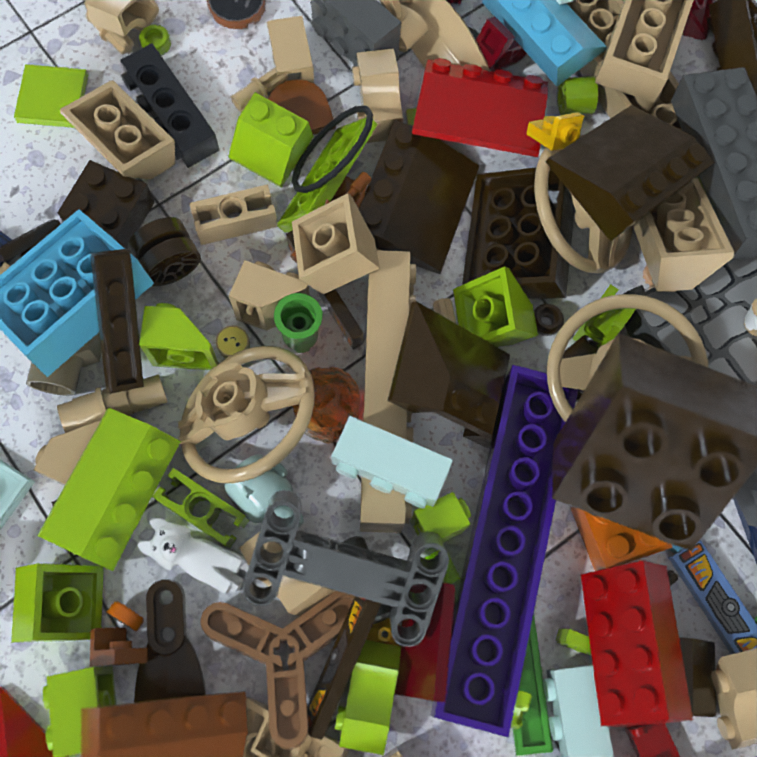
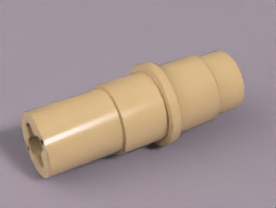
(92, 406)

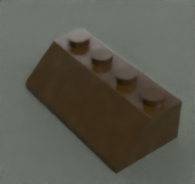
(735, 35)

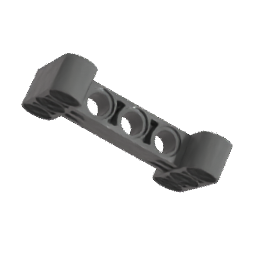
(348, 569)

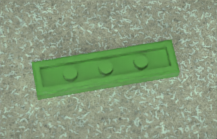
(535, 733)

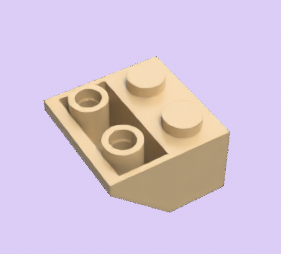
(259, 291)

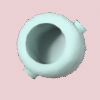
(254, 494)

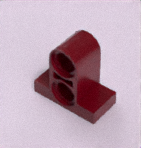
(499, 45)

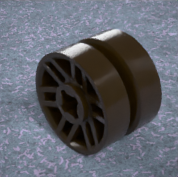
(164, 250)

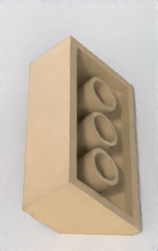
(683, 240)

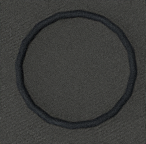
(369, 119)

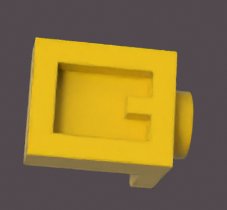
(556, 131)

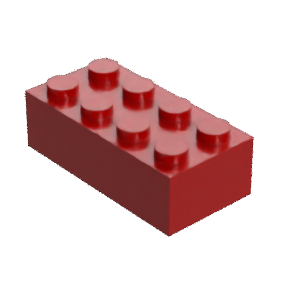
(635, 646)

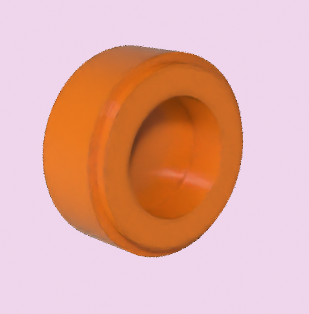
(125, 615)

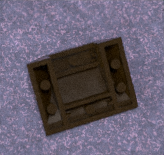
(449, 374)

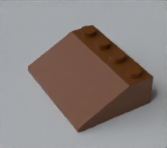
(167, 727)

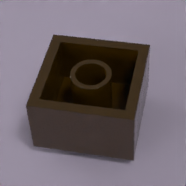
(109, 200)

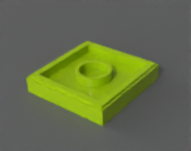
(46, 91)

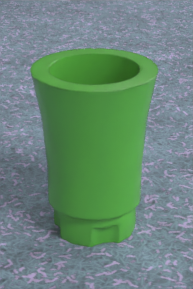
(298, 320)

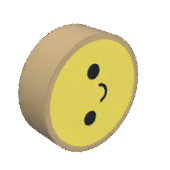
(232, 340)

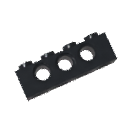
(149, 68)

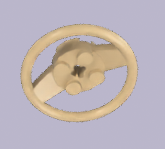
(601, 252)
(579, 370)
(237, 401)

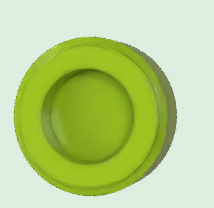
(158, 36)

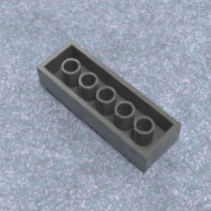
(722, 117)

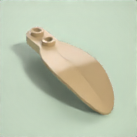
(446, 35)

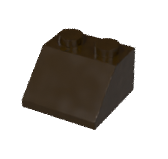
(698, 665)

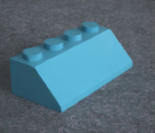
(549, 34)

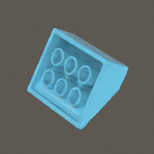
(51, 293)

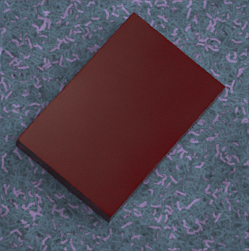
(426, 665)

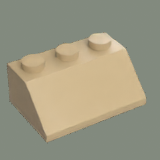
(122, 132)

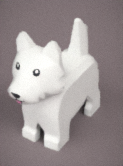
(198, 557)

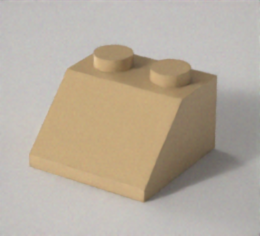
(334, 245)

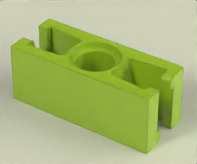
(605, 325)
(199, 494)

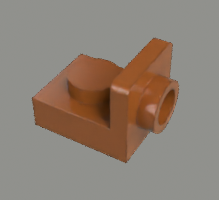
(110, 648)

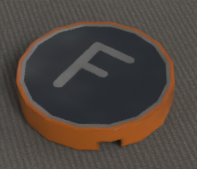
(236, 13)

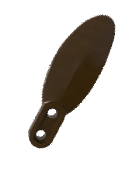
(171, 665)

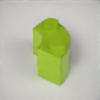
(370, 699)

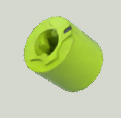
(577, 95)

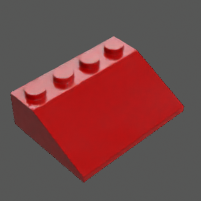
(480, 106)

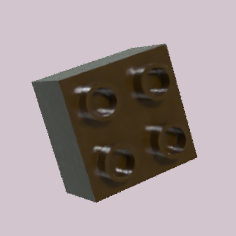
(656, 443)

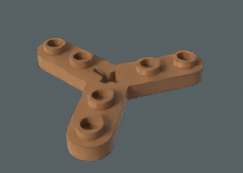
(259, 641)

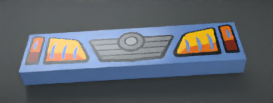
(716, 598)

